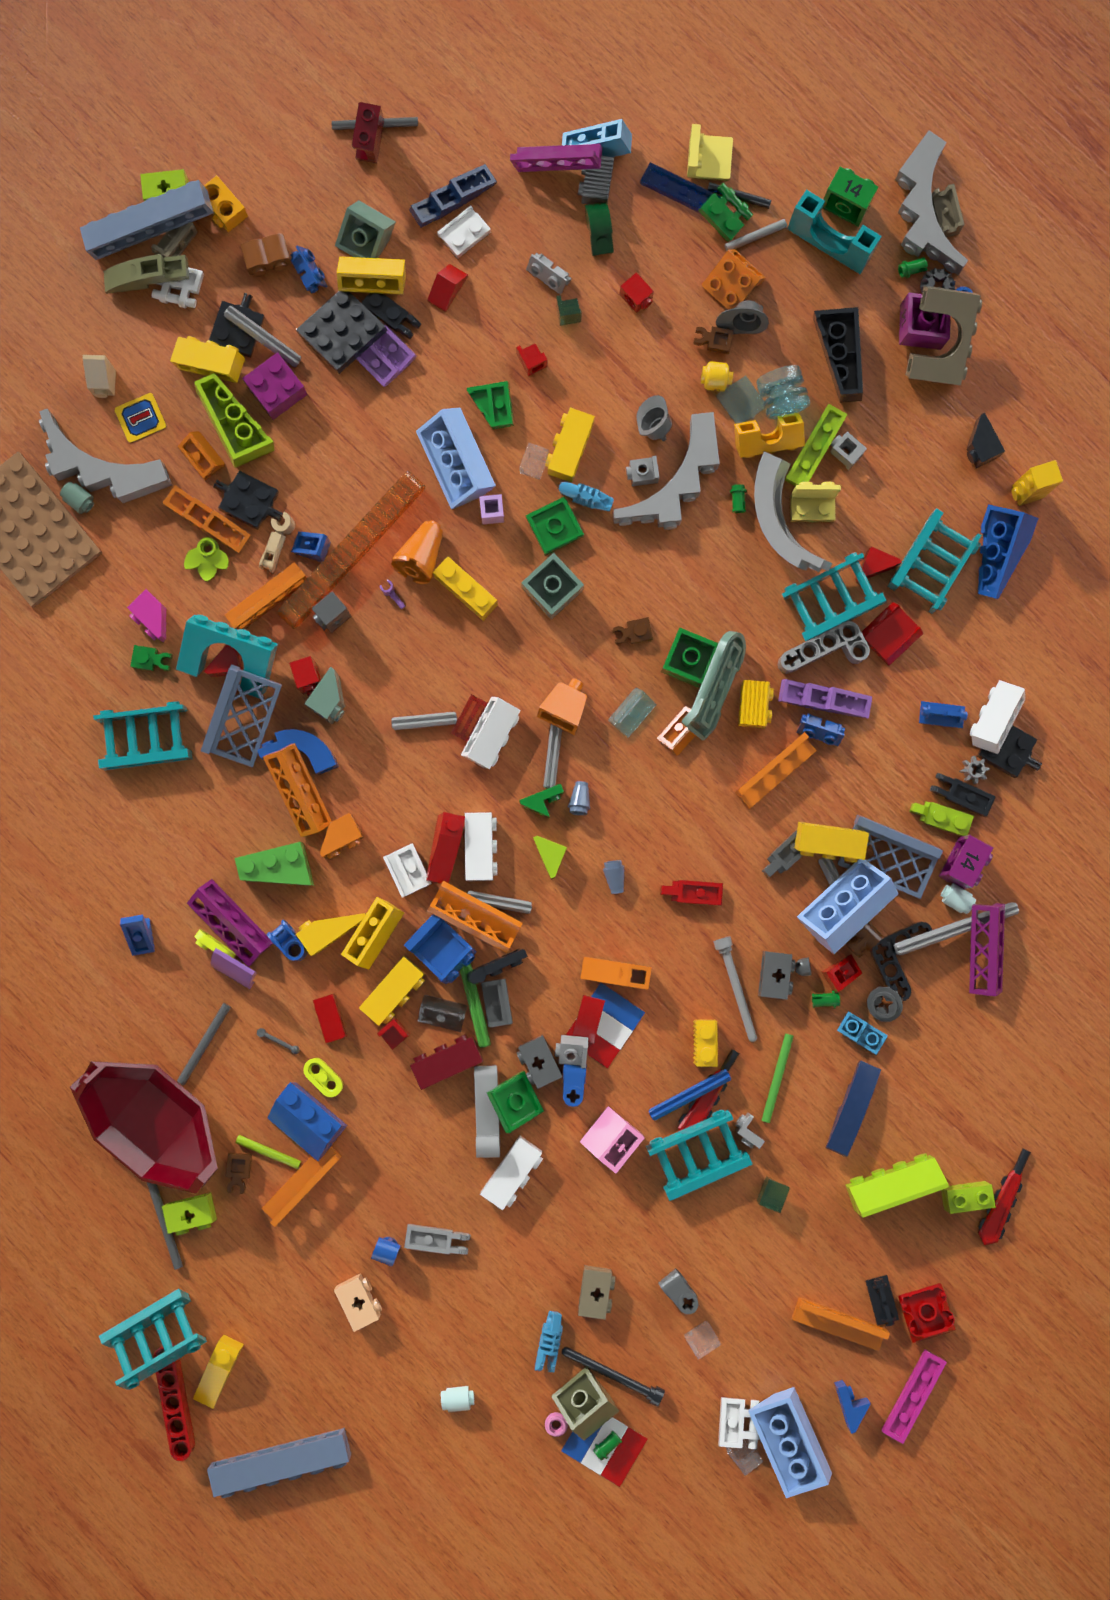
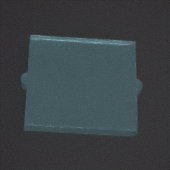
(741, 400)

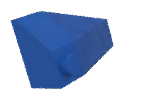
(1004, 542)

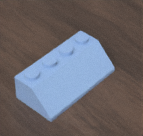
(455, 457)
(848, 905)
(790, 1443)

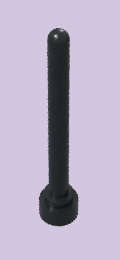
(653, 1394)

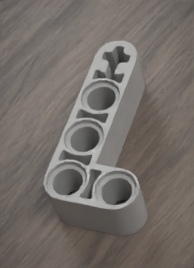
(820, 650)
(486, 1118)

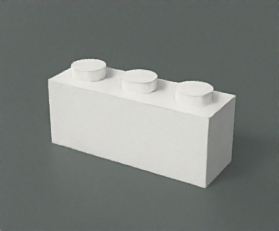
(997, 716)
(491, 733)
(480, 846)
(512, 1173)

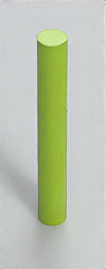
(269, 1152)

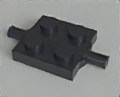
(227, 333)
(248, 500)
(1013, 754)

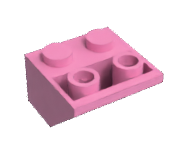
(612, 1139)

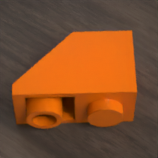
(340, 834)

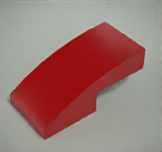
(588, 1018)

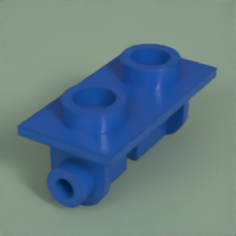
(304, 261)
(942, 714)
(830, 733)

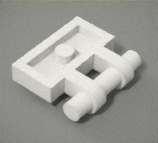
(188, 286)
(732, 1424)

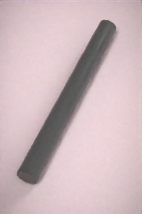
(388, 122)
(202, 1046)
(169, 1238)

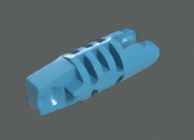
(586, 496)
(549, 1342)

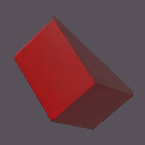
(446, 287)
(878, 562)
(222, 662)
(842, 973)

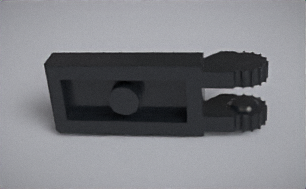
(390, 313)
(965, 795)
(495, 966)

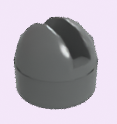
(803, 967)

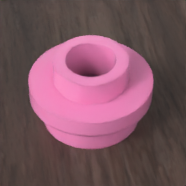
(555, 1431)

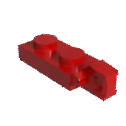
(694, 892)

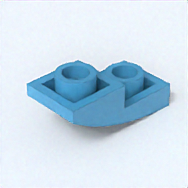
(862, 1033)

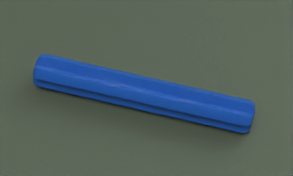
(690, 1094)

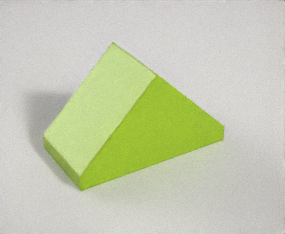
(550, 853)

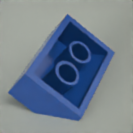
(306, 1120)

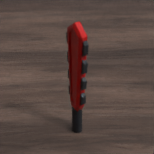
(701, 1107)
(992, 1226)

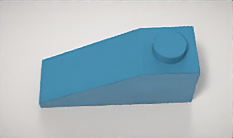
(612, 136)

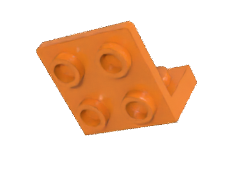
(732, 279)

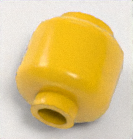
(716, 376)

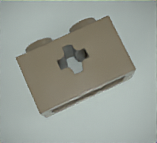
(595, 1278)

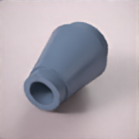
(579, 801)
(614, 875)

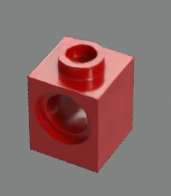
(636, 293)

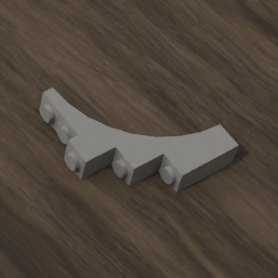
(918, 208)
(128, 480)
(685, 485)

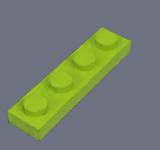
(816, 445)

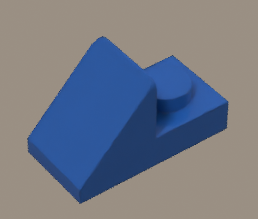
(138, 934)
(854, 1410)

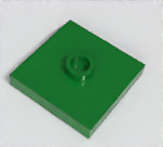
(554, 526)
(515, 1102)

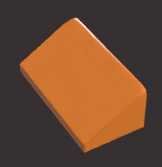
(201, 454)
(677, 735)

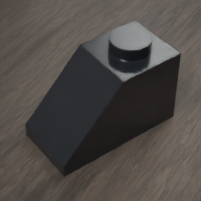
(984, 443)

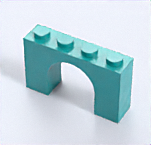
(810, 225)
(200, 633)

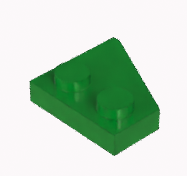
(494, 403)

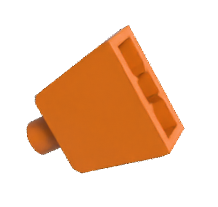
(564, 706)

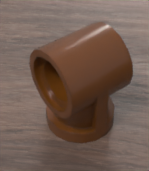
(864, 939)

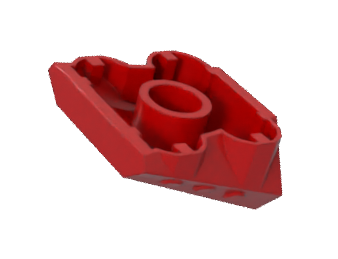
(891, 633)
(927, 1313)

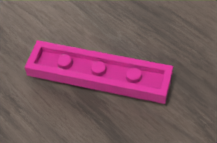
(913, 1396)

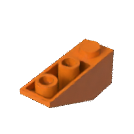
(616, 973)

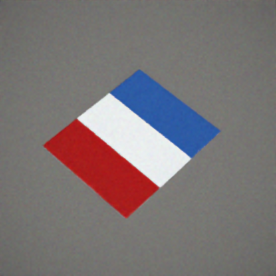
(615, 1026)
(619, 1460)

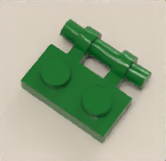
(721, 217)

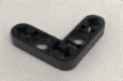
(889, 942)

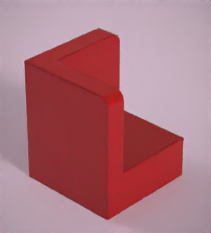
(531, 359)
(393, 1033)

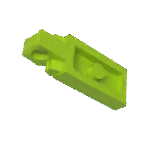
(943, 817)

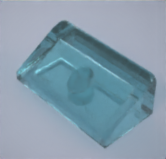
(632, 712)

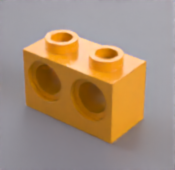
(225, 202)

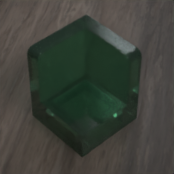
(568, 311)
(773, 1194)

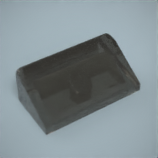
(442, 1013)

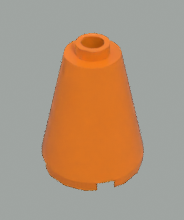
(419, 553)

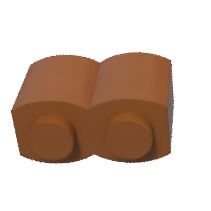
(266, 255)

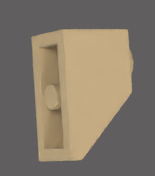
(99, 375)

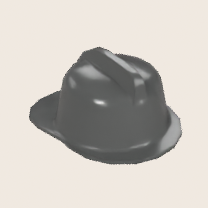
(744, 318)
(654, 418)

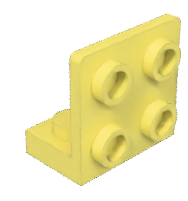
(709, 156)
(813, 502)

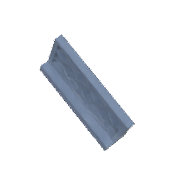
(222, 710)
(902, 841)

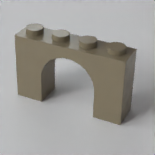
(950, 366)

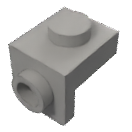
(749, 1137)

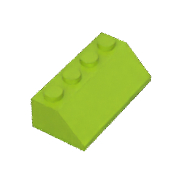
(896, 1185)

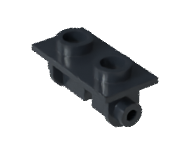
(882, 1300)

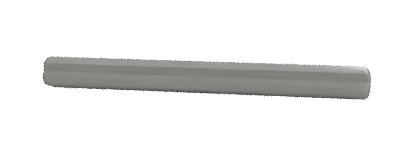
(948, 931)

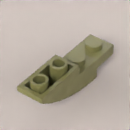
(143, 271)

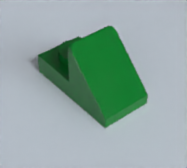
(536, 801)

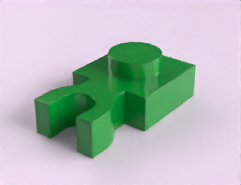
(147, 658)

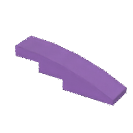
(825, 698)

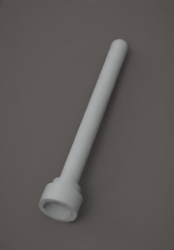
(724, 946)

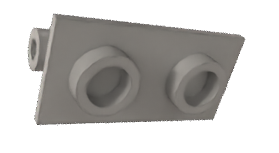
(541, 268)

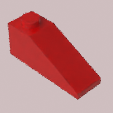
(445, 847)

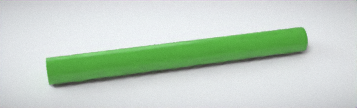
(777, 1078)

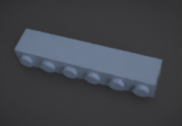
(146, 220)
(279, 1462)

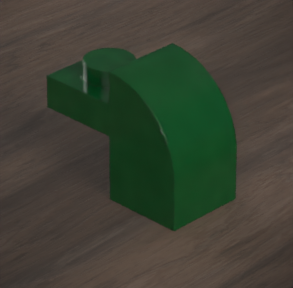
(599, 228)

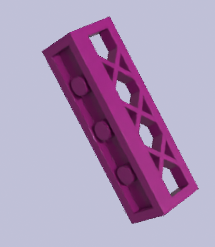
(557, 157)
(231, 919)
(995, 953)

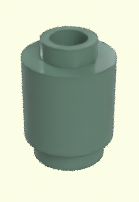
(77, 497)

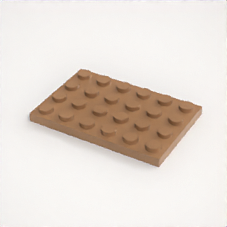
(38, 535)

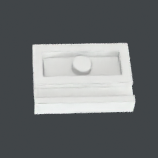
(464, 232)
(407, 870)

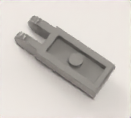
(434, 1239)

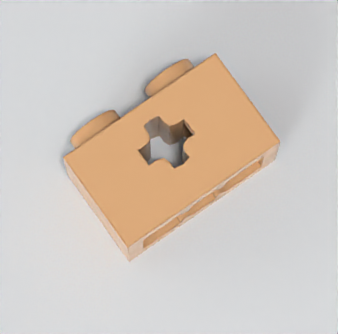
(358, 1315)

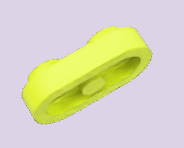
(207, 941)
(321, 1079)

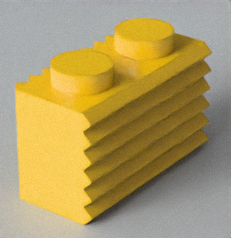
(754, 704)
(705, 1043)

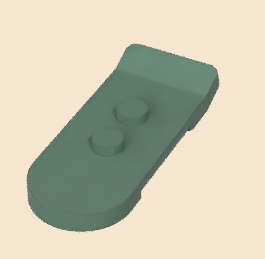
(716, 685)

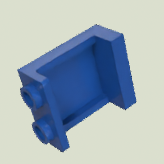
(441, 949)

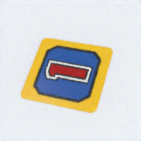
(140, 417)

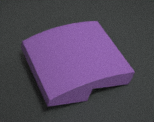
(387, 357)
(233, 968)

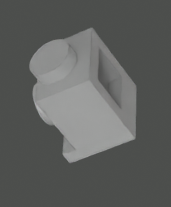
(850, 443)
(649, 477)
(572, 1050)

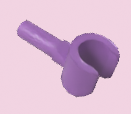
(391, 592)

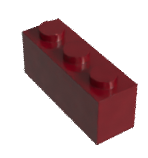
(446, 1061)

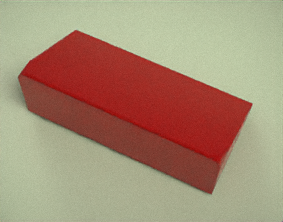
(330, 1018)

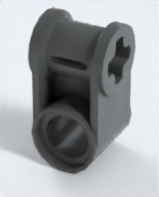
(677, 1289)

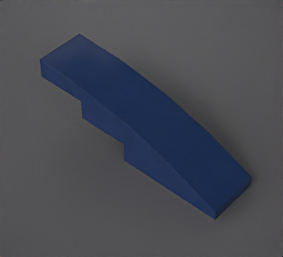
(453, 196)
(853, 1108)

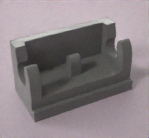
(497, 1003)

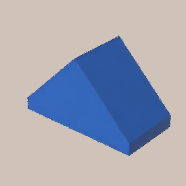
(311, 545)

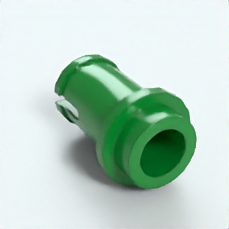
(913, 267)
(738, 498)
(826, 1000)
(607, 1445)

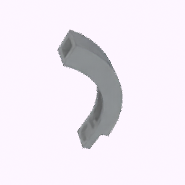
(769, 512)

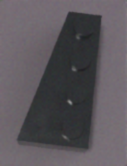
(842, 349)

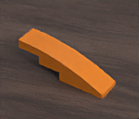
(206, 519)

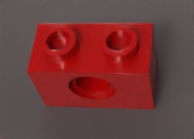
(305, 674)

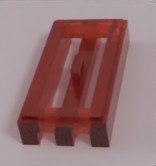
(479, 702)

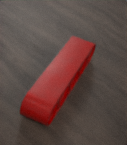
(173, 1412)

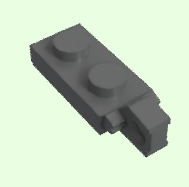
(783, 857)

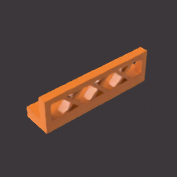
(266, 597)
(776, 771)
(301, 789)
(476, 915)
(299, 1185)
(839, 1324)

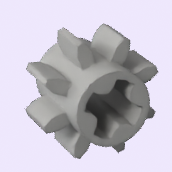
(979, 771)

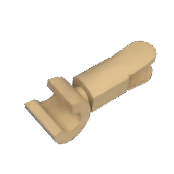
(276, 542)

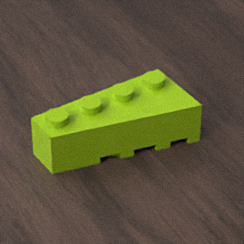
(235, 427)

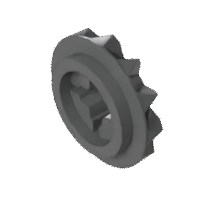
(938, 275)
(880, 1011)

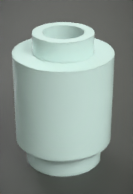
(958, 898)
(457, 1399)

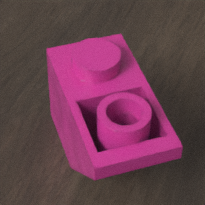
(151, 613)

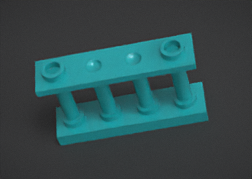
(913, 561)
(831, 618)
(156, 754)
(716, 1169)
(136, 1326)

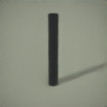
(743, 196)

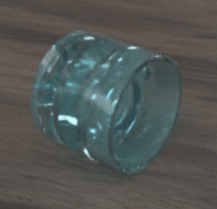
(783, 391)

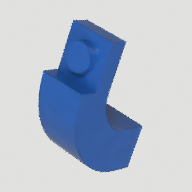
(316, 750)

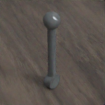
(262, 1033)

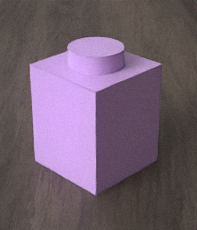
(491, 509)

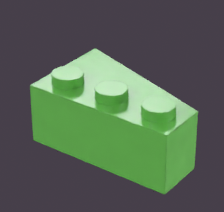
(277, 865)

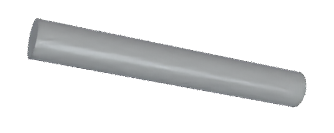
(756, 235)

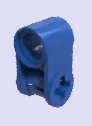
(285, 938)
(573, 1079)

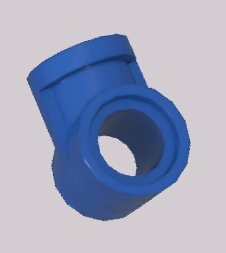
(386, 1250)

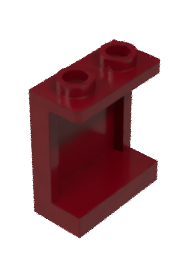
(368, 132)

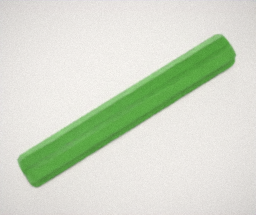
(475, 1009)

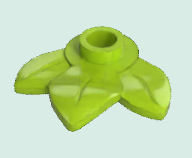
(206, 562)

